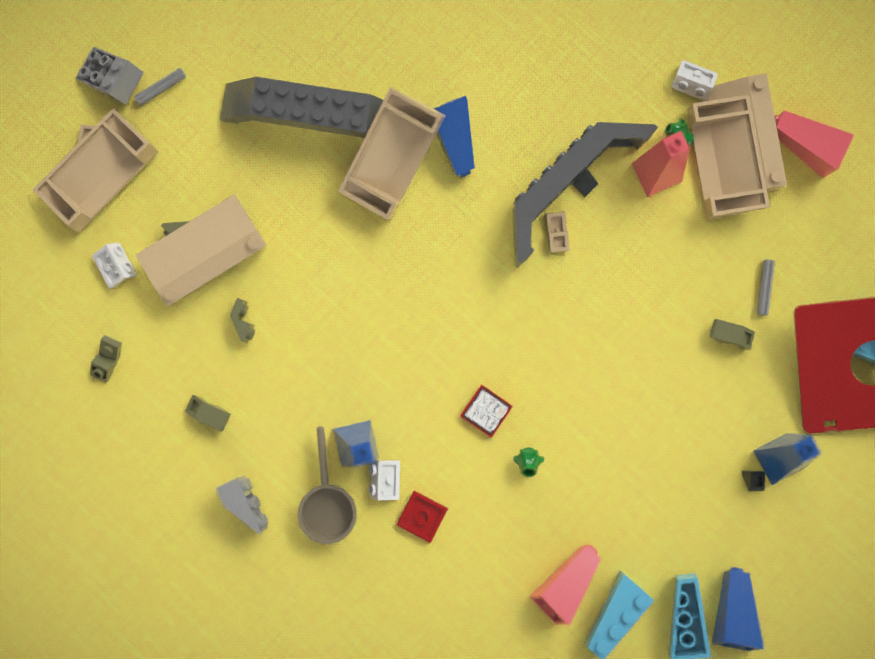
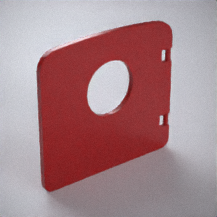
(824, 346)

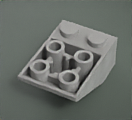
(109, 75)
(239, 500)

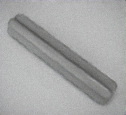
(160, 86)
(765, 287)

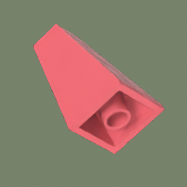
(813, 142)
(662, 164)
(564, 589)

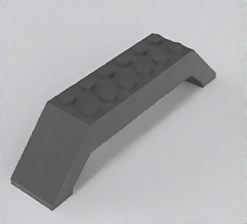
(299, 106)
(565, 171)

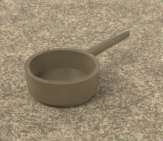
(327, 510)

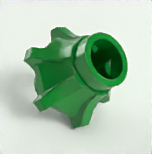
(677, 127)
(528, 461)

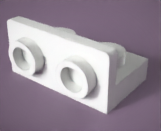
(694, 80)
(113, 264)
(384, 480)

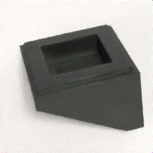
(585, 183)
(754, 480)

